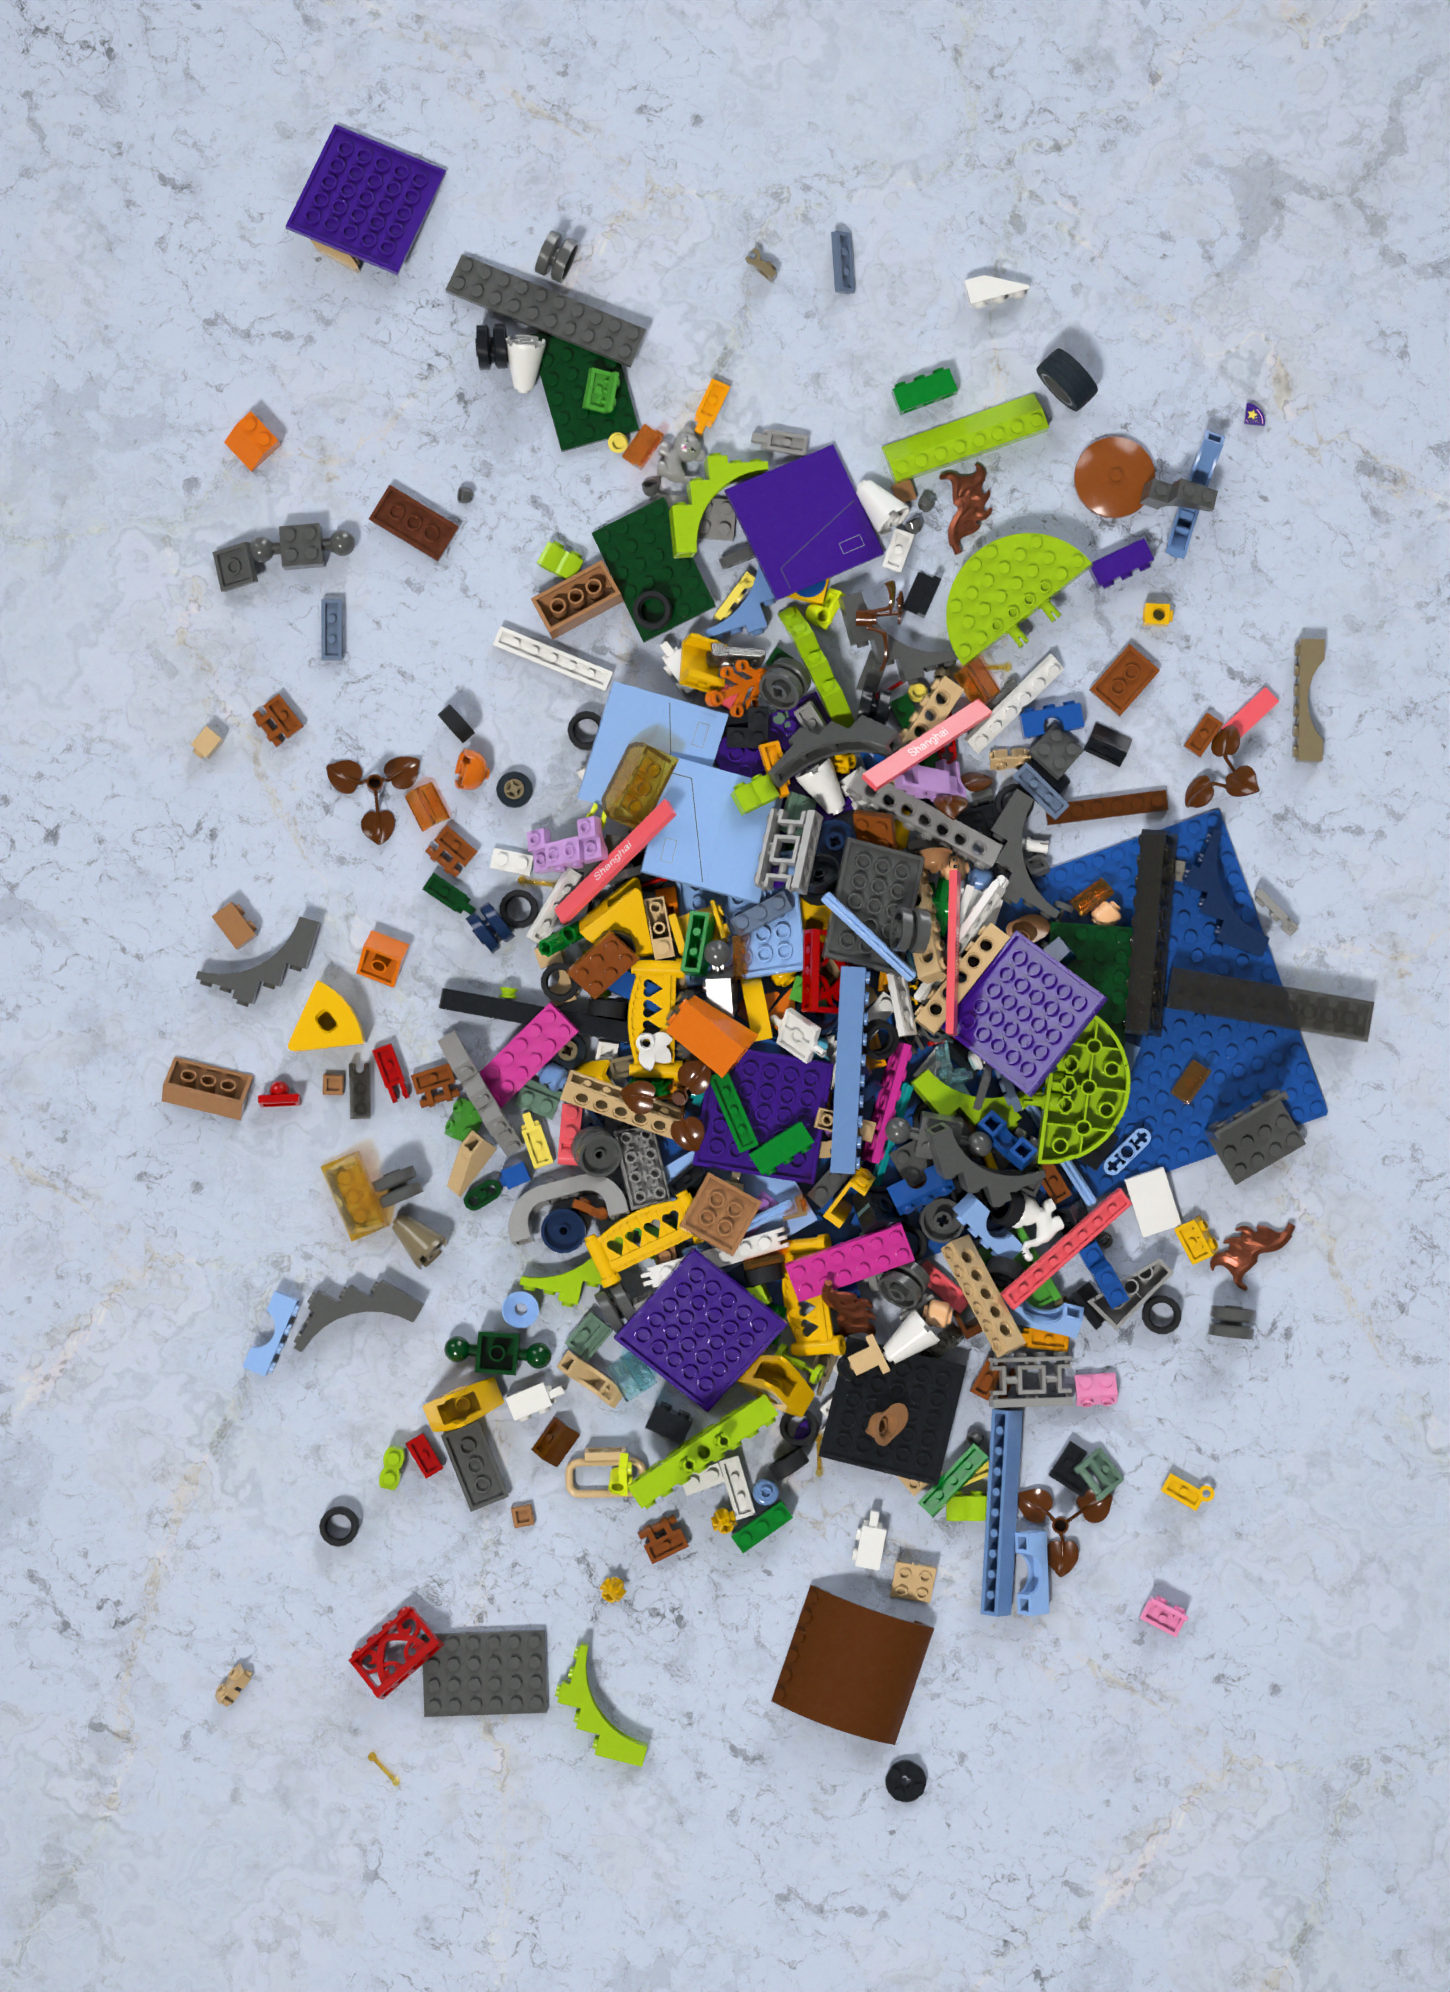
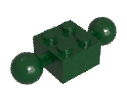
(497, 1352)

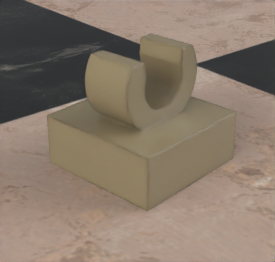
(735, 1181)

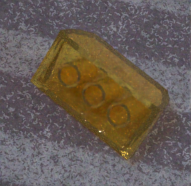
(637, 783)
(354, 1196)

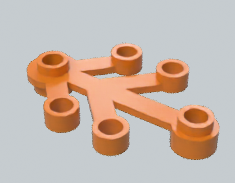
(715, 698)

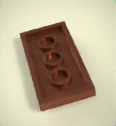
(413, 523)

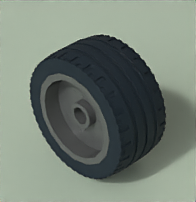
(1067, 379)

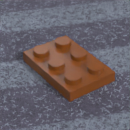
(1124, 680)
(875, 828)
(602, 964)

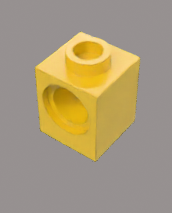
(1148, 618)

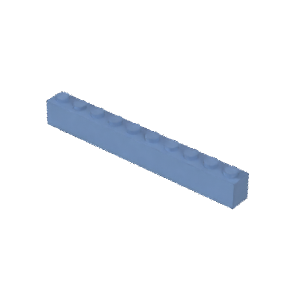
(848, 1069)
(1001, 1512)

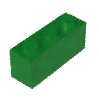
(924, 390)
(698, 935)
(781, 1148)
(761, 1526)

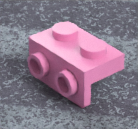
(1096, 1389)
(1164, 1616)

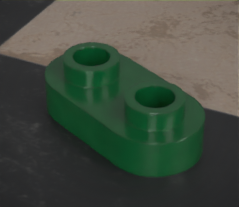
(482, 1194)

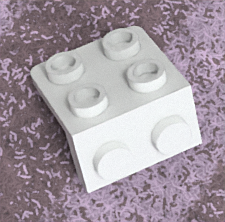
(970, 897)

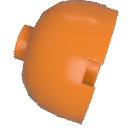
(471, 770)

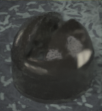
(1106, 1242)

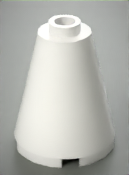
(524, 360)
(881, 507)
(823, 785)
(910, 1338)

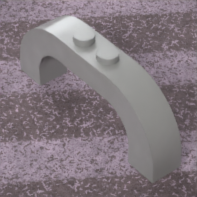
(558, 1191)

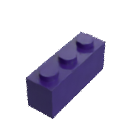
(1121, 564)

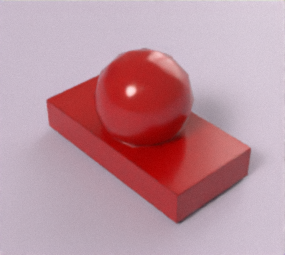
(279, 1096)

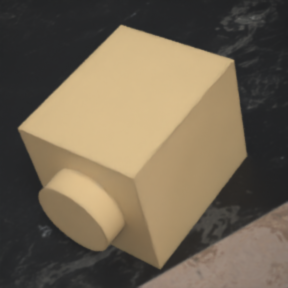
(206, 743)

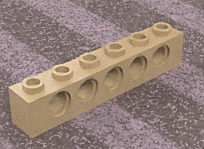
(950, 693)
(997, 939)
(935, 969)
(606, 1100)
(983, 1296)

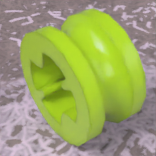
(508, 993)

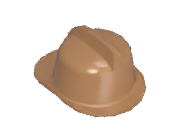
(935, 858)
(1031, 926)
(887, 1424)

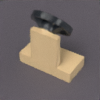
(863, 1361)

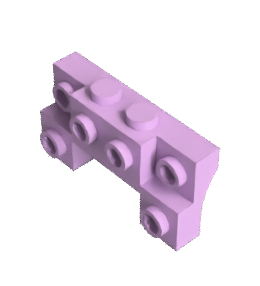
(931, 782)
(568, 852)

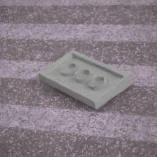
(716, 521)

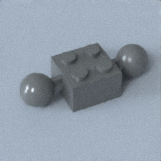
(302, 546)
(720, 981)
(899, 1130)

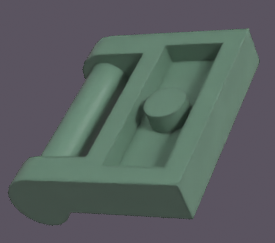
(1104, 1472)

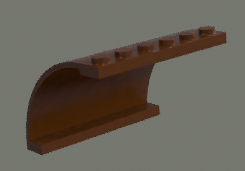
(852, 1667)

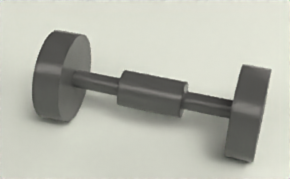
(1062, 907)

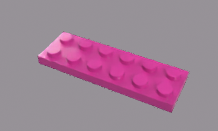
(527, 1053)
(886, 1101)
(850, 1261)

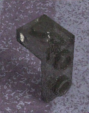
(949, 1339)

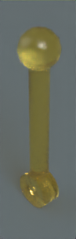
(1007, 667)
(521, 880)
(818, 1472)
(372, 1757)

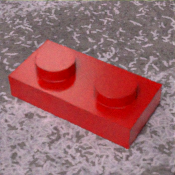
(424, 1455)

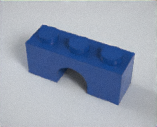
(1068, 715)
(1016, 1150)
(908, 1198)

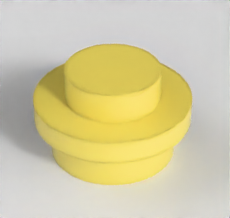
(617, 442)
(917, 692)

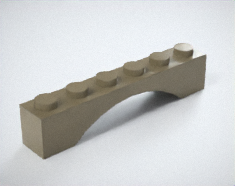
(1309, 744)

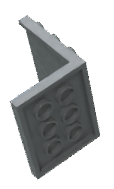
(1255, 1136)

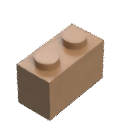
(235, 926)

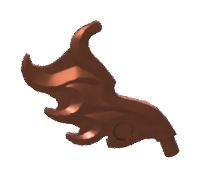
(969, 503)
(1245, 1249)
(852, 1314)

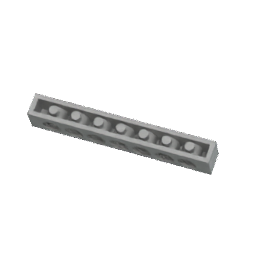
(988, 847)

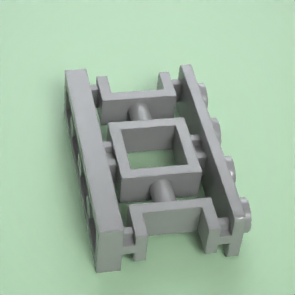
(803, 851)
(1030, 1395)

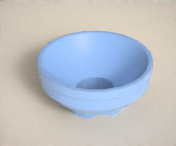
(512, 1317)

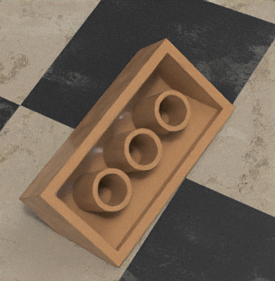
(577, 599)
(207, 1088)

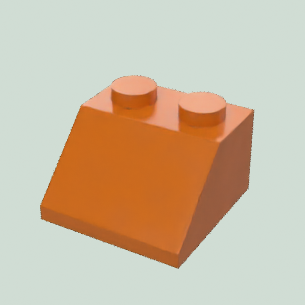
(251, 441)
(382, 958)

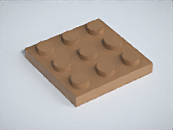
(720, 1214)

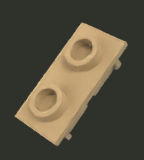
(1000, 760)
(237, 1677)

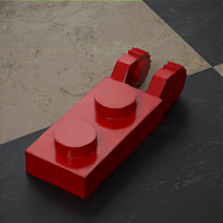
(390, 1070)

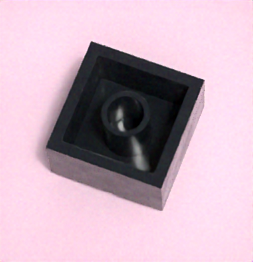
(669, 1422)

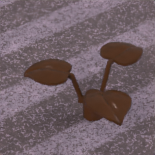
(869, 617)
(400, 771)
(1238, 784)
(955, 804)
(695, 1078)
(1061, 1554)

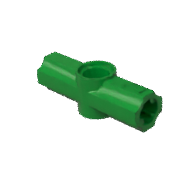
(941, 902)
(560, 939)

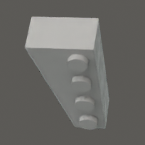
(1138, 1288)

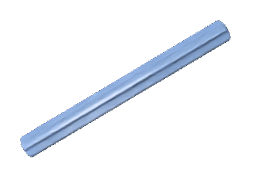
(868, 936)
(1068, 1166)
(758, 1220)

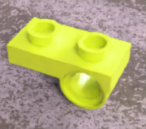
(826, 611)
(621, 1477)

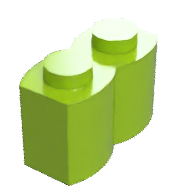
(559, 561)
(754, 794)
(393, 1461)
(967, 1507)

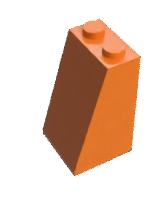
(710, 1034)

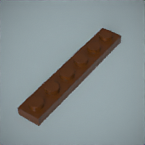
(1112, 807)

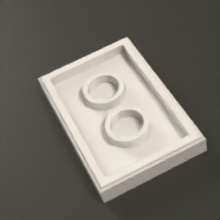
(1152, 1202)

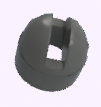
(650, 487)
(464, 495)
(925, 504)
(913, 526)
(975, 1437)

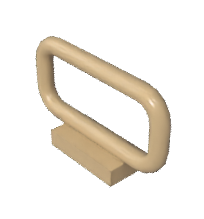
(598, 1457)

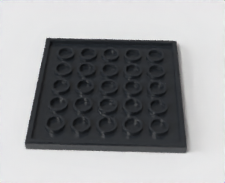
(931, 1396)

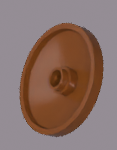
(1112, 477)

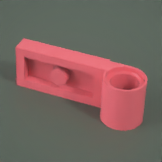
(570, 1126)

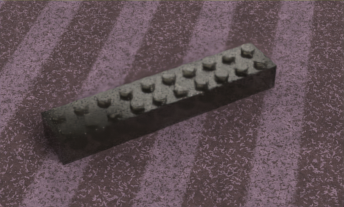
(1150, 933)
(1268, 1004)

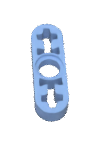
(1119, 1165)

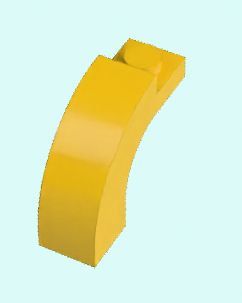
(756, 1008)

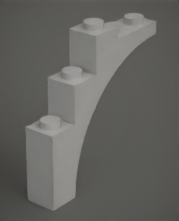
(479, 1094)

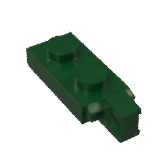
(448, 894)

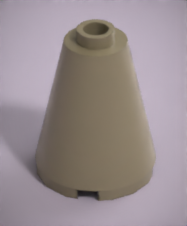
(418, 1240)

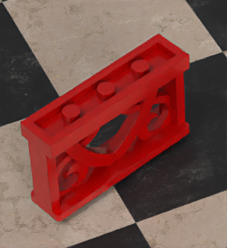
(810, 977)
(424, 1651)

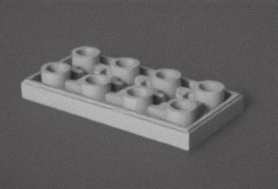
(642, 1168)

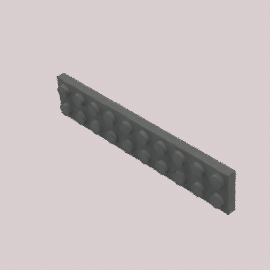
(546, 310)

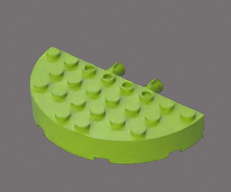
(1005, 587)
(1083, 1096)
(701, 1449)

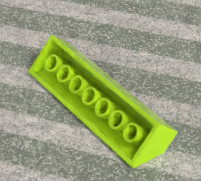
(965, 438)

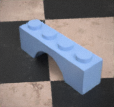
(975, 1214)
(281, 1309)
(1063, 1320)
(1034, 1596)

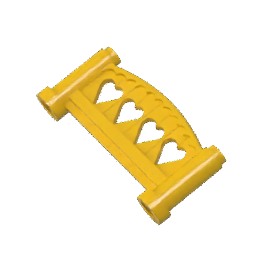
(663, 974)
(611, 1263)
(822, 1339)

